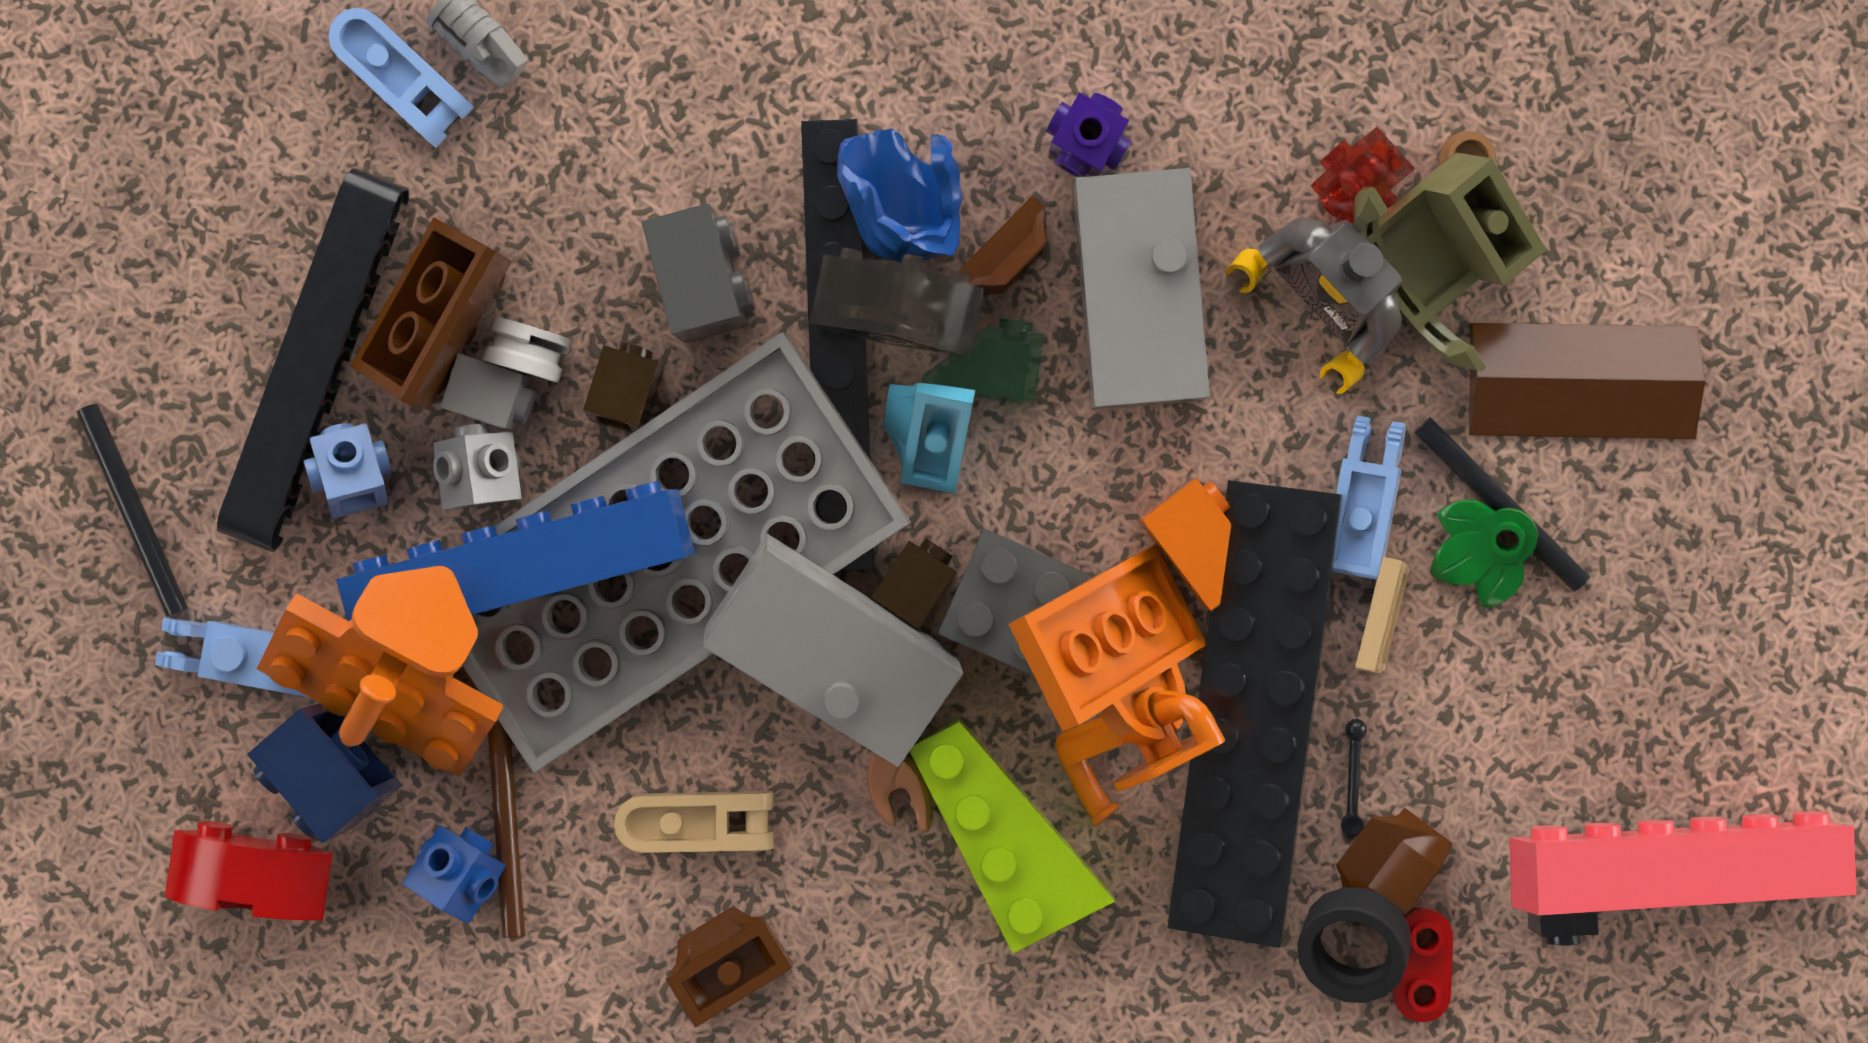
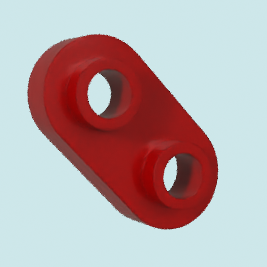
(1426, 966)

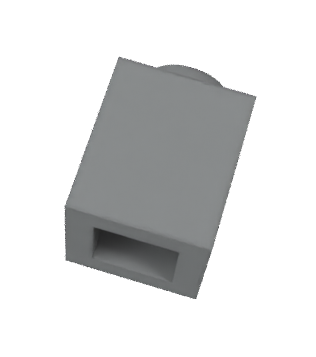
(488, 393)

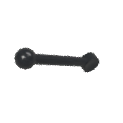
(1351, 823)

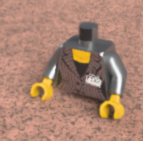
(1339, 280)

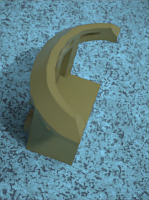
(1446, 237)

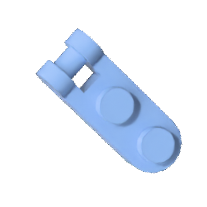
(395, 72)

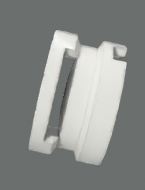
(517, 351)

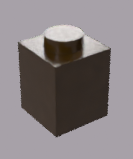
(623, 387)
(915, 581)

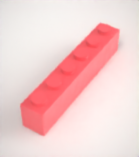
(1681, 865)

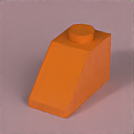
(1193, 537)

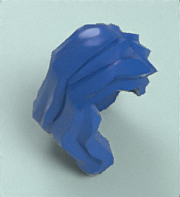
(899, 198)

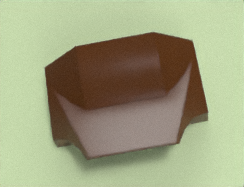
(1009, 250)
(1394, 858)
(725, 963)

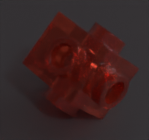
(1349, 169)

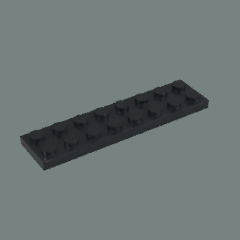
(1262, 694)

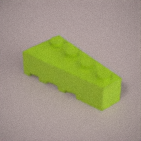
(1013, 851)

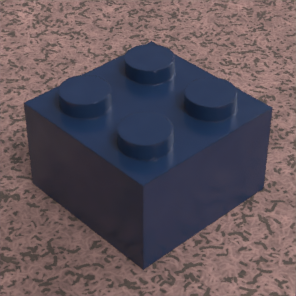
(319, 775)

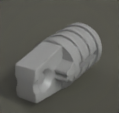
(478, 39)

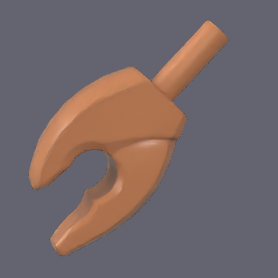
(886, 778)

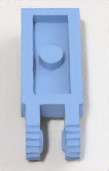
(1367, 501)
(227, 654)

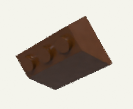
(431, 315)

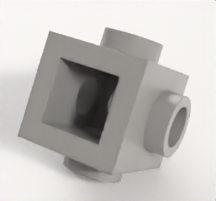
(477, 468)

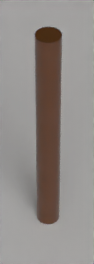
(506, 831)

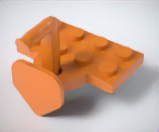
(1116, 654)
(390, 665)

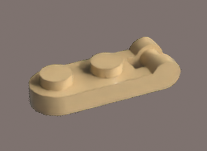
(694, 822)

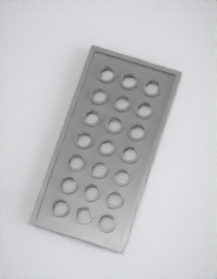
(637, 460)

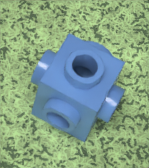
(348, 469)

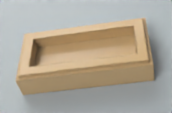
(1383, 615)

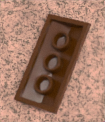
(1586, 381)

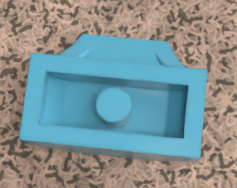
(929, 432)

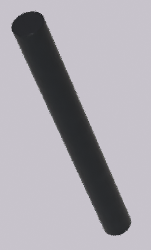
(1496, 498)
(132, 509)

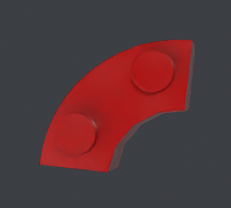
(230, 870)

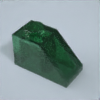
(1000, 365)

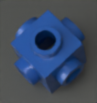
(455, 872)

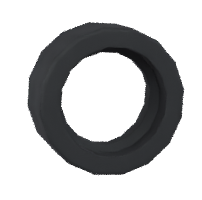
(1342, 981)

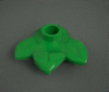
(1477, 555)

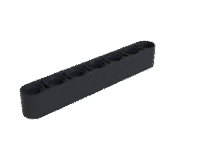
(310, 359)

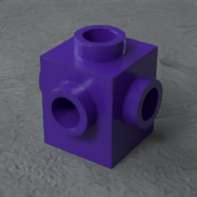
(1085, 156)

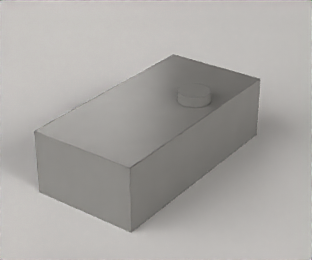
(1140, 289)
(832, 650)

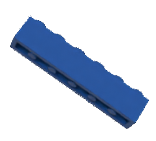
(547, 553)

